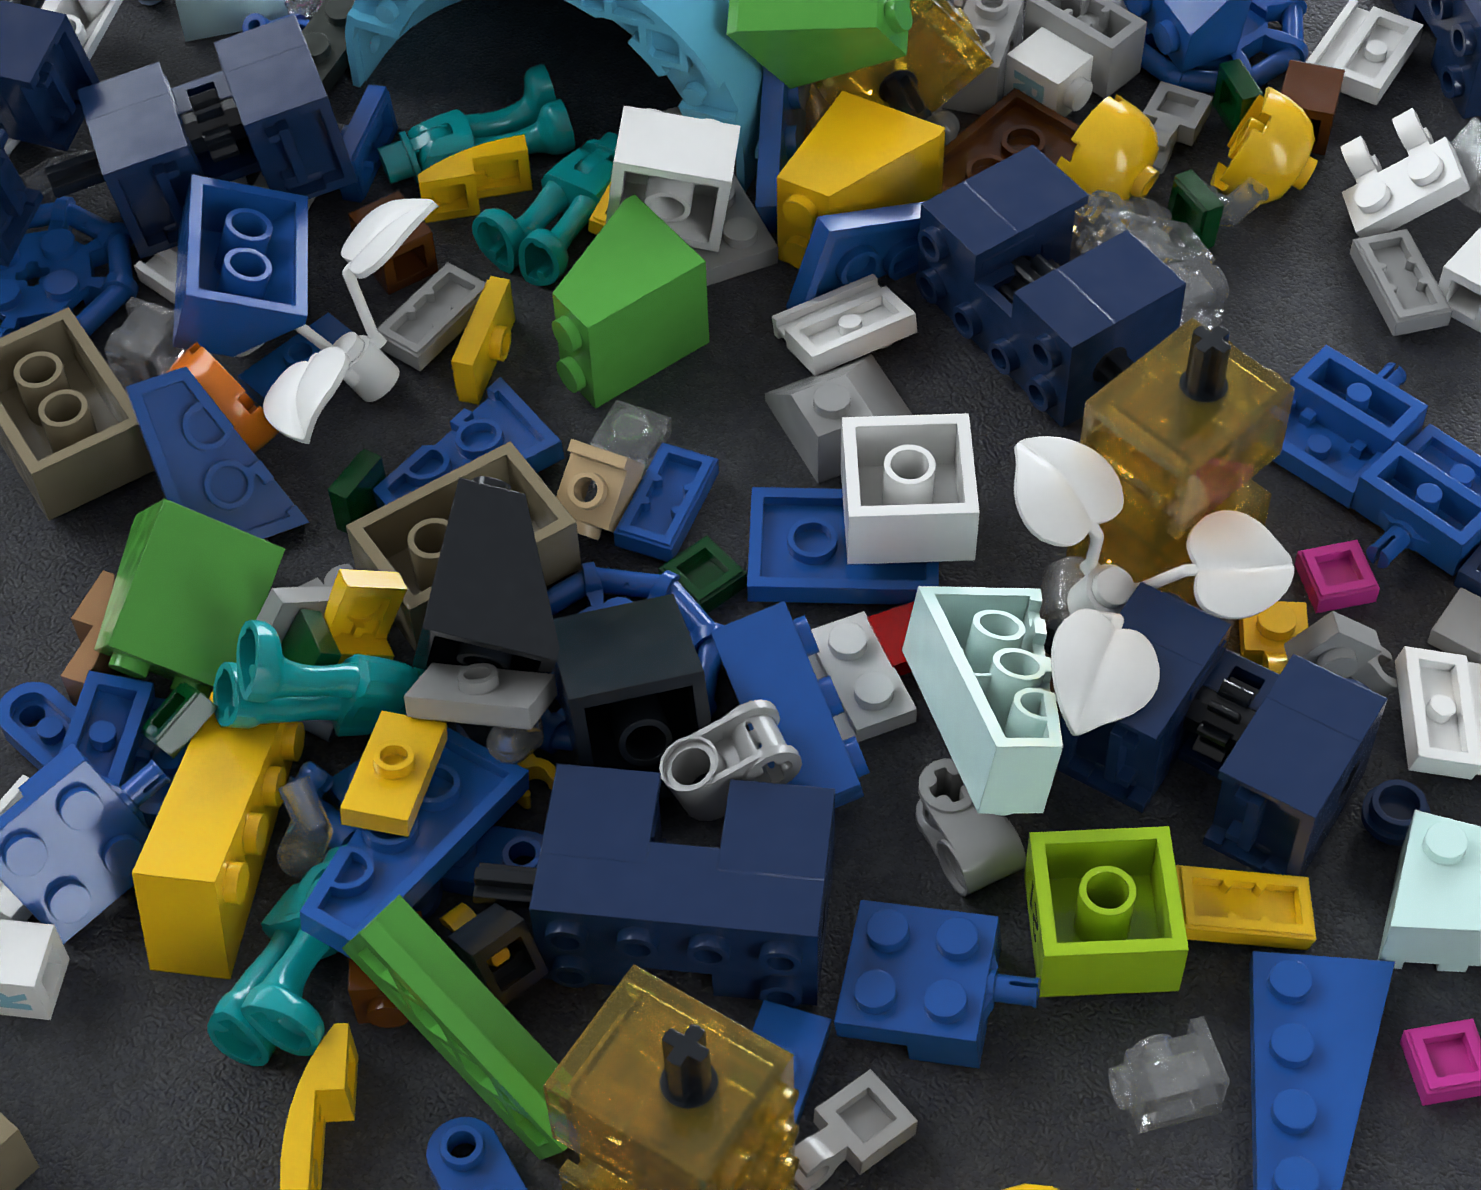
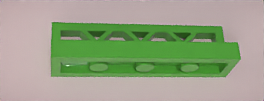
(459, 1019)

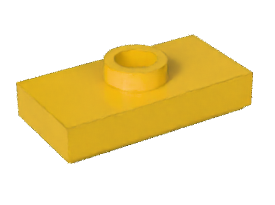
(484, 340)
(394, 774)
(1246, 907)

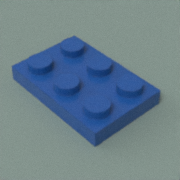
(802, 554)

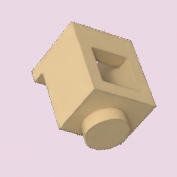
(616, 483)

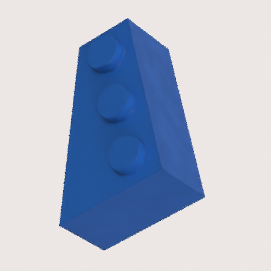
(770, 662)

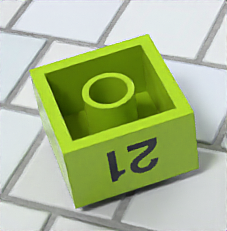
(1105, 911)

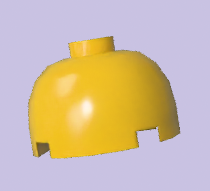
(1270, 146)
(1114, 151)

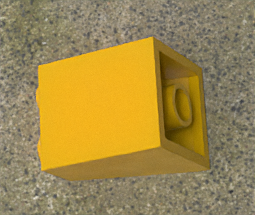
(856, 161)

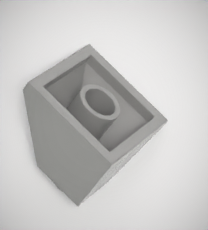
(814, 410)

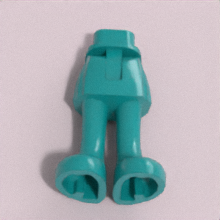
(535, 115)
(570, 188)
(276, 690)
(267, 1000)

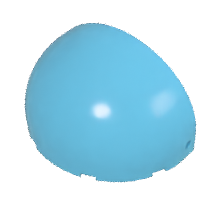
(672, 36)

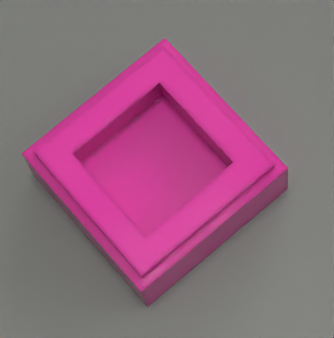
(1336, 576)
(1444, 1061)

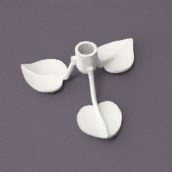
(308, 385)
(1096, 664)

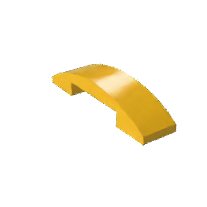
(322, 1096)

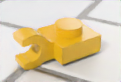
(1267, 632)

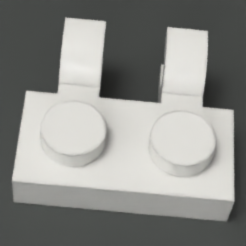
(1405, 189)

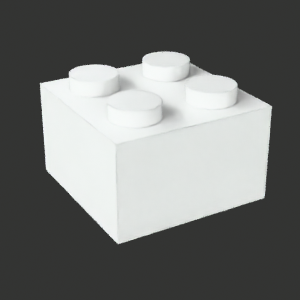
(677, 169)
(909, 489)

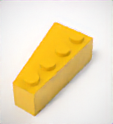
(211, 845)

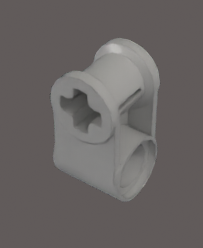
(726, 753)
(969, 845)

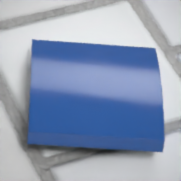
(109, 728)

